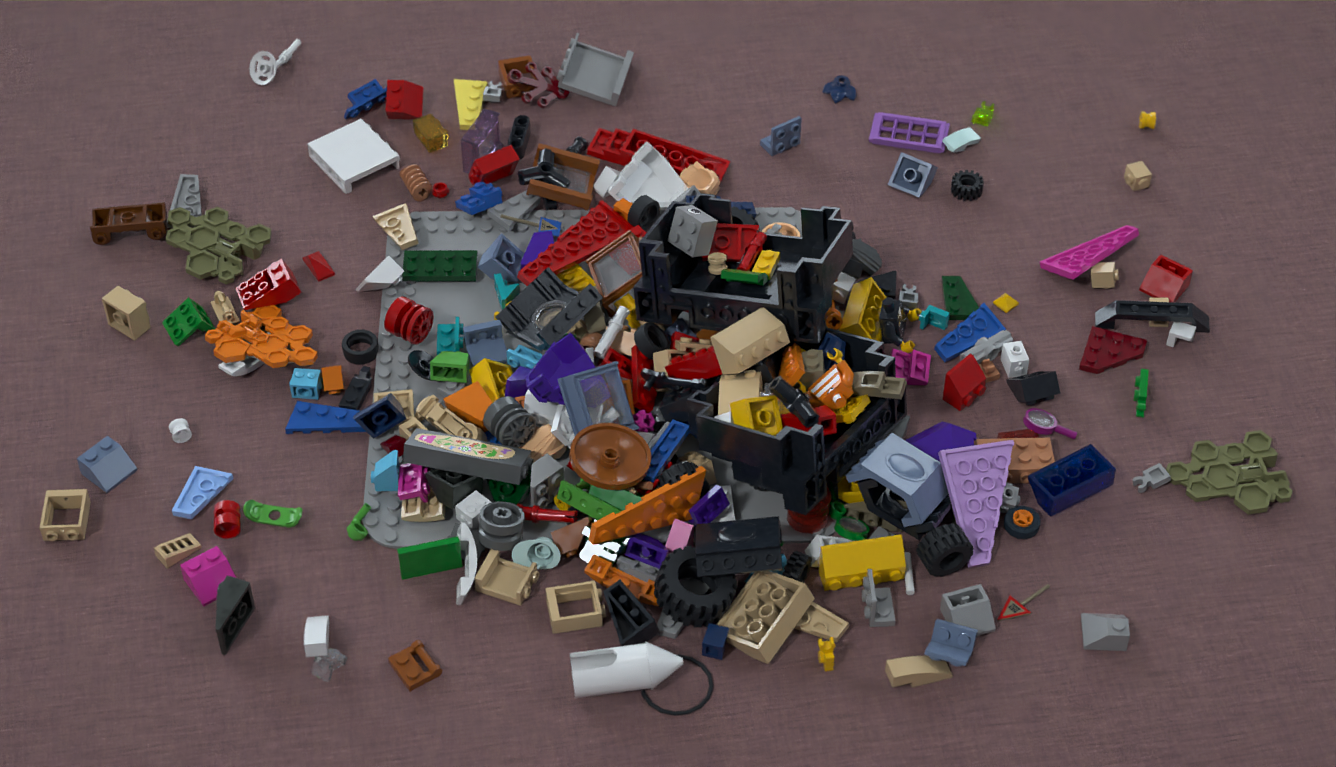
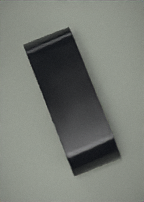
(520, 135)

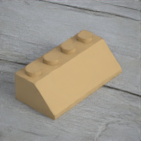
(749, 341)

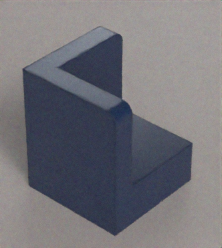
(714, 641)

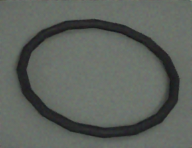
(675, 713)

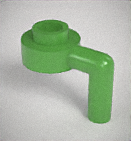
(355, 529)

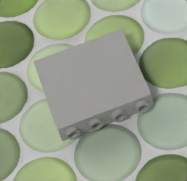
(593, 72)

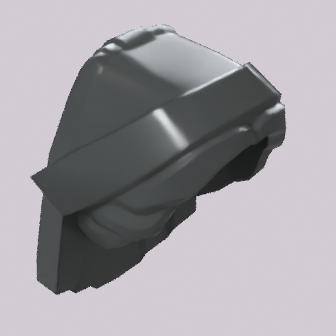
(867, 256)

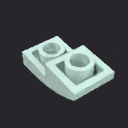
(959, 140)

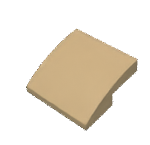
(417, 511)

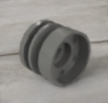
(509, 422)

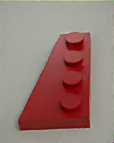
(641, 398)

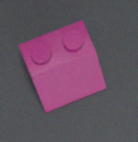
(206, 573)

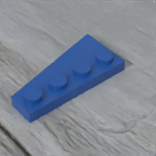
(318, 417)

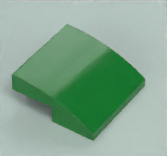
(744, 276)

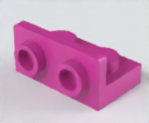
(413, 482)

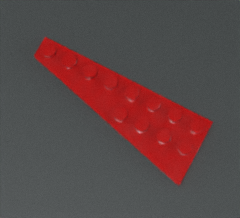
(577, 242)

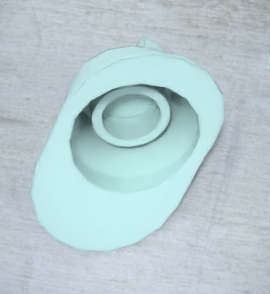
(541, 551)

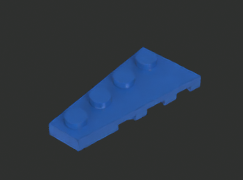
(978, 325)

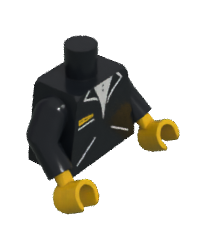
(893, 323)

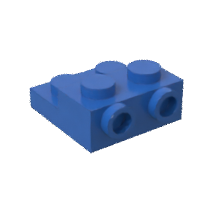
(481, 198)

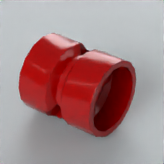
(227, 519)

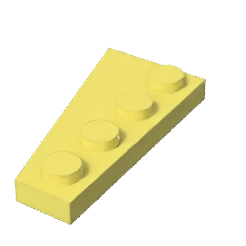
(469, 101)

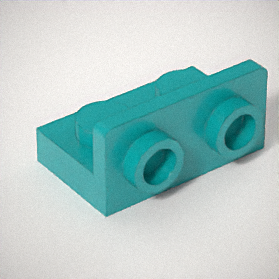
(449, 337)

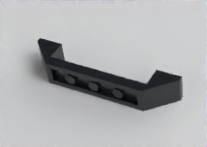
(1152, 311)

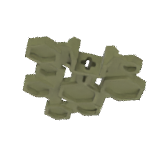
(207, 238)
(1223, 479)

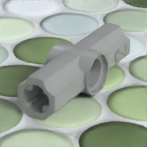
(988, 348)

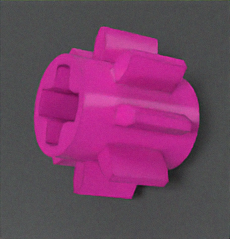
(644, 421)

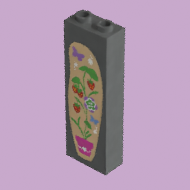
(467, 456)

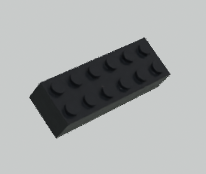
(675, 402)

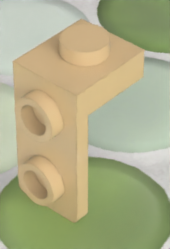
(700, 460)

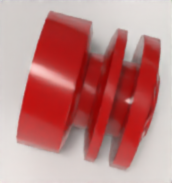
(408, 320)

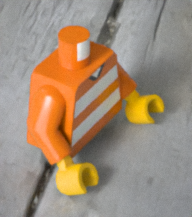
(833, 386)

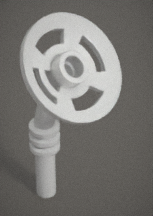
(268, 68)

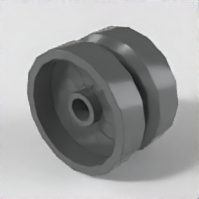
(501, 526)

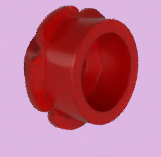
(440, 190)

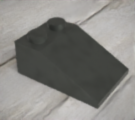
(233, 610)

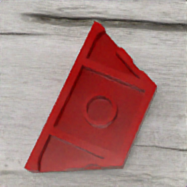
(732, 240)

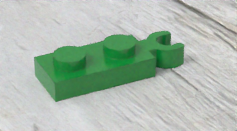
(1141, 393)

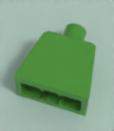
(450, 367)

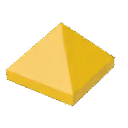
(1005, 302)

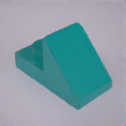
(504, 291)

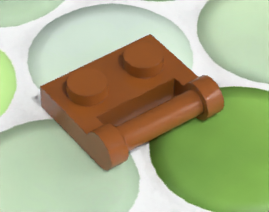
(408, 668)

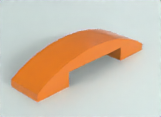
(606, 575)

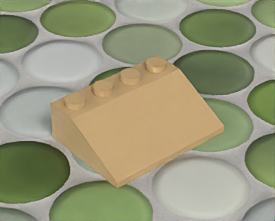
(765, 614)

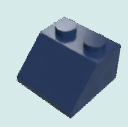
(380, 415)

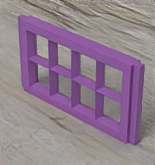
(907, 144)

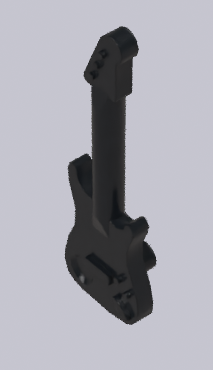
(659, 381)

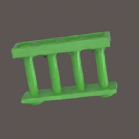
(583, 501)

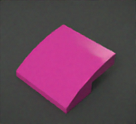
(912, 366)

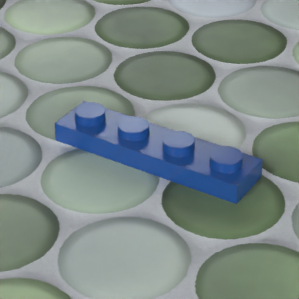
(666, 448)

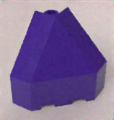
(559, 361)
(942, 437)

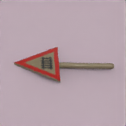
(1015, 609)

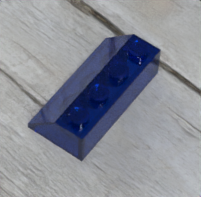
(1071, 479)

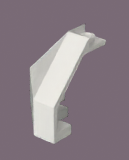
(650, 176)

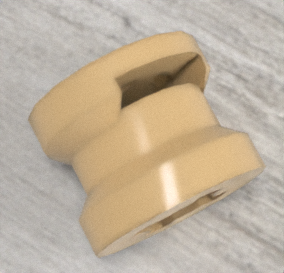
(717, 263)

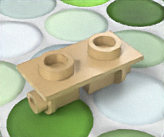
(223, 308)

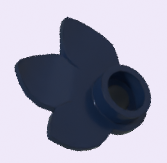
(840, 90)

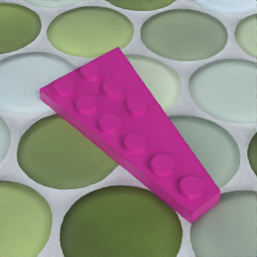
(1086, 255)

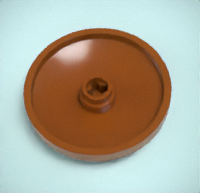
(610, 456)

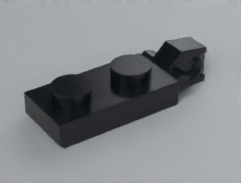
(357, 390)

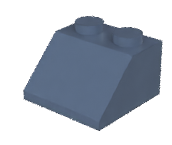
(106, 464)

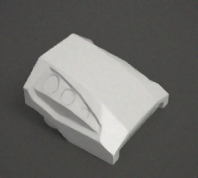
(542, 412)

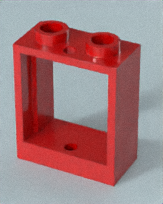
(494, 166)

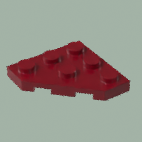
(1110, 349)

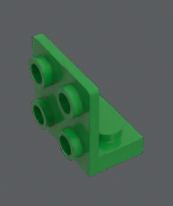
(186, 321)

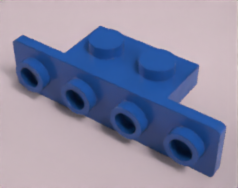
(365, 98)

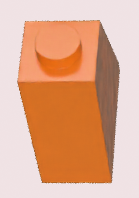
(469, 404)

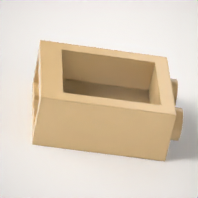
(65, 500)
(572, 593)

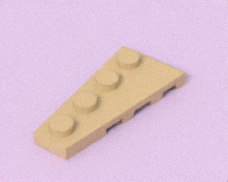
(822, 623)

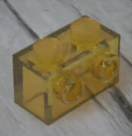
(430, 132)

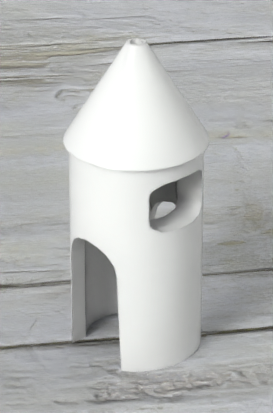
(621, 669)

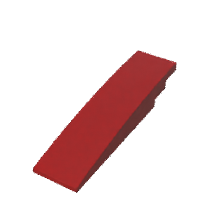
(621, 146)

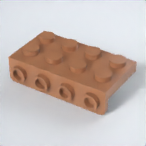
(1026, 456)

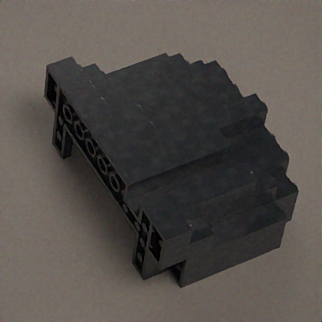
(795, 294)
(798, 460)

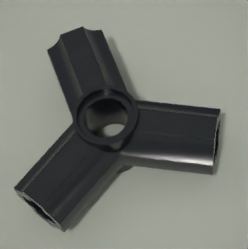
(544, 171)
(795, 401)

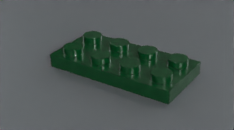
(440, 265)

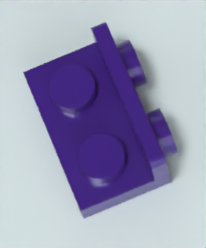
(709, 506)

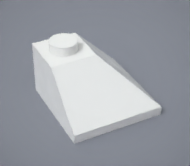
(384, 275)

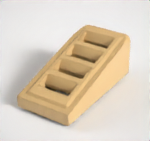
(173, 557)

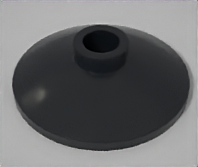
(420, 363)

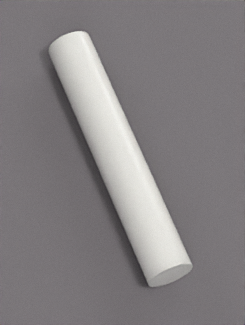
(909, 575)

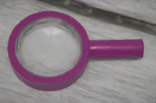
(1045, 423)

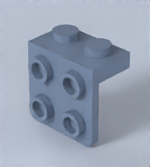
(485, 341)

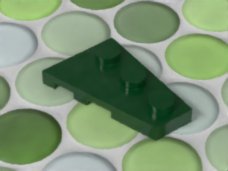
(957, 298)

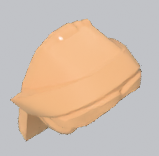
(704, 179)
(544, 443)

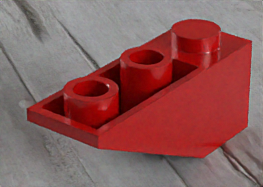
(826, 419)

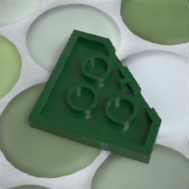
(510, 492)

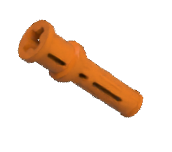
(833, 314)

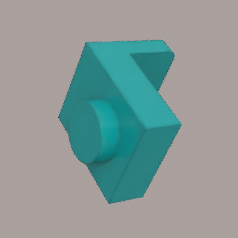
(935, 317)

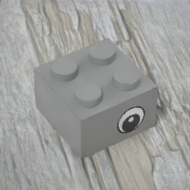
(692, 231)

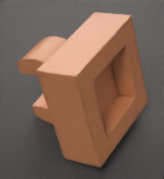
(989, 370)

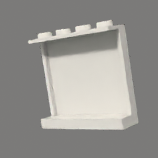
(352, 153)

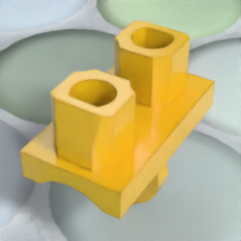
(629, 302)

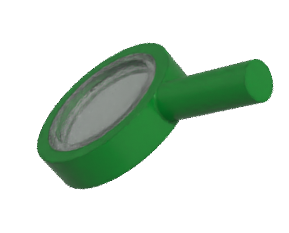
(851, 528)

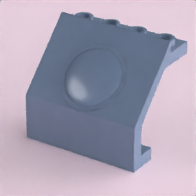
(905, 472)

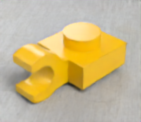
(826, 654)

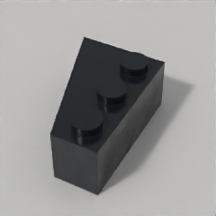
(630, 618)

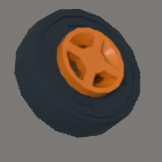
(1022, 522)

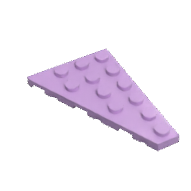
(976, 488)

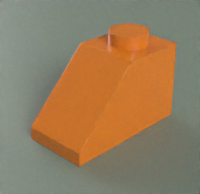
(332, 379)

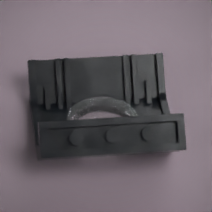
(546, 310)

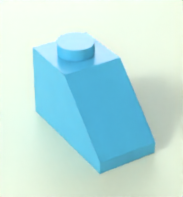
(386, 472)

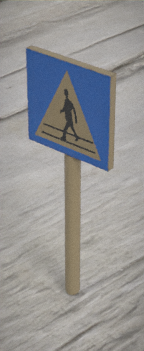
(544, 225)

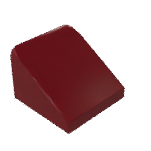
(394, 443)

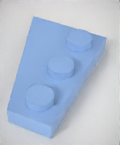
(200, 490)

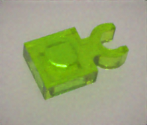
(983, 115)

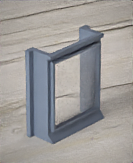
(596, 398)

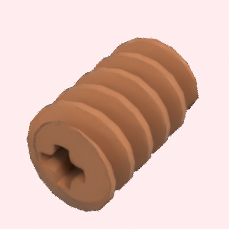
(416, 182)

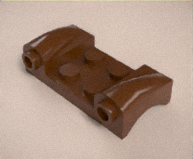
(128, 218)

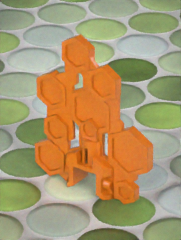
(267, 348)

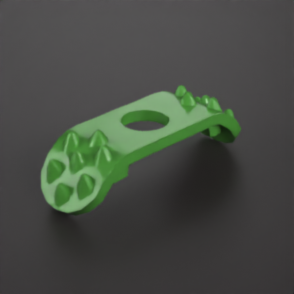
(260, 513)

